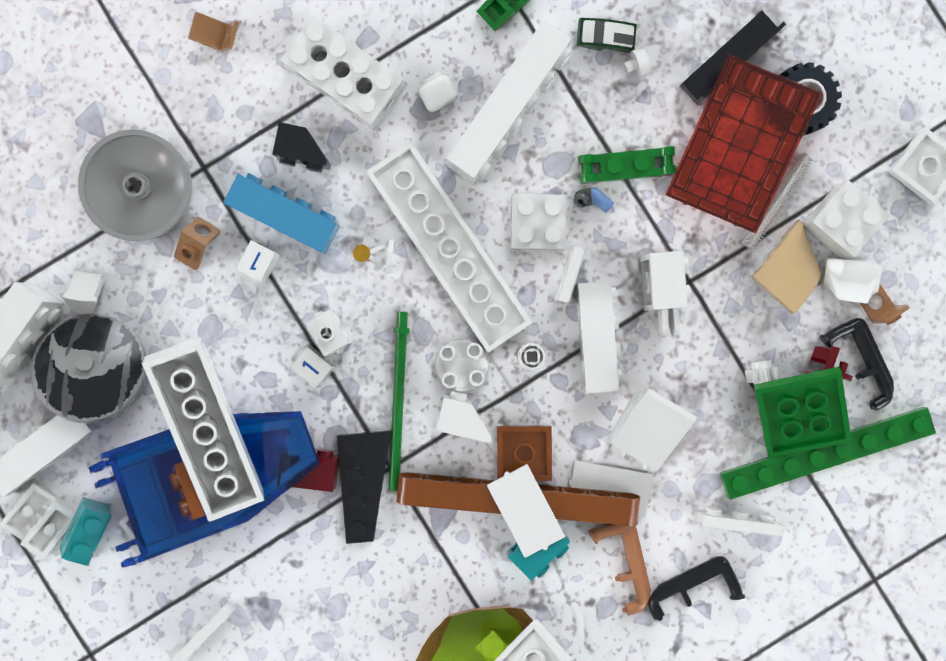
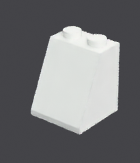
(649, 428)

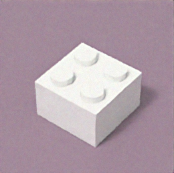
(845, 220)

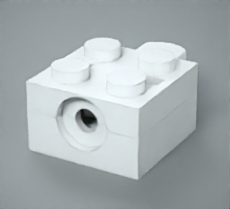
(665, 287)

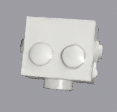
(338, 338)

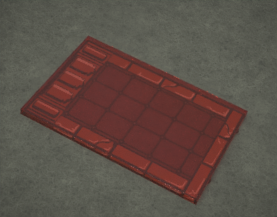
(743, 143)

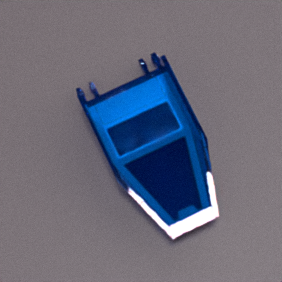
(278, 449)

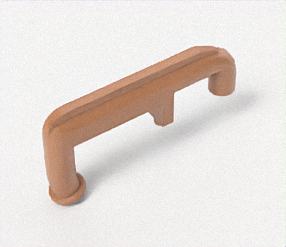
(635, 560)

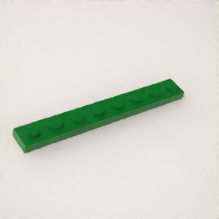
(865, 441)

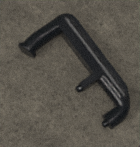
(871, 355)
(692, 578)

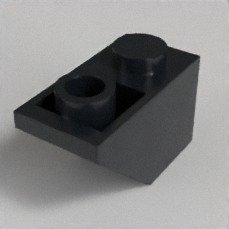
(297, 145)

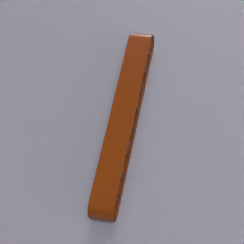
(474, 496)

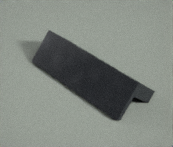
(741, 45)

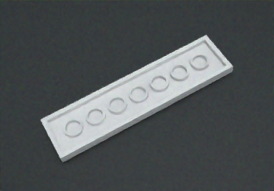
(449, 247)

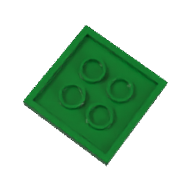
(803, 412)

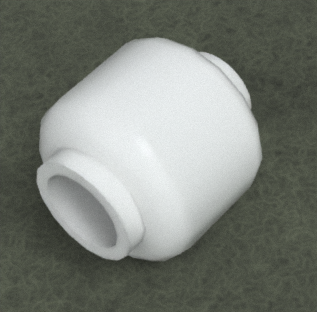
(438, 93)

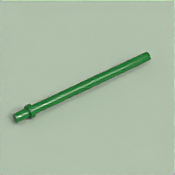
(398, 398)

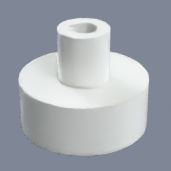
(638, 63)

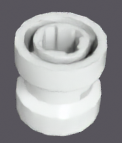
(528, 353)

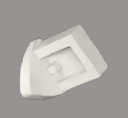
(83, 292)

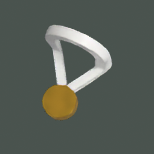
(363, 253)

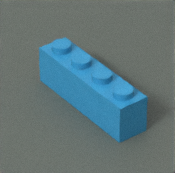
(281, 213)

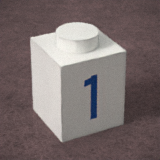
(257, 263)
(311, 366)

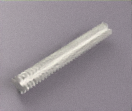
(780, 196)

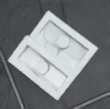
(38, 519)

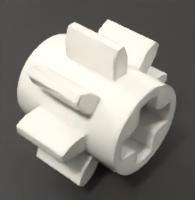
(762, 371)

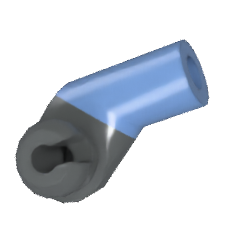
(592, 196)

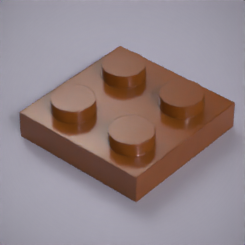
(523, 446)
(190, 503)

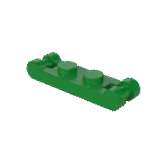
(627, 165)

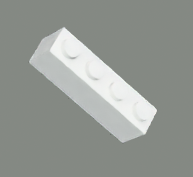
(597, 337)
(40, 451)

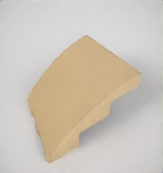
(790, 269)

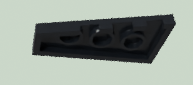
(362, 478)

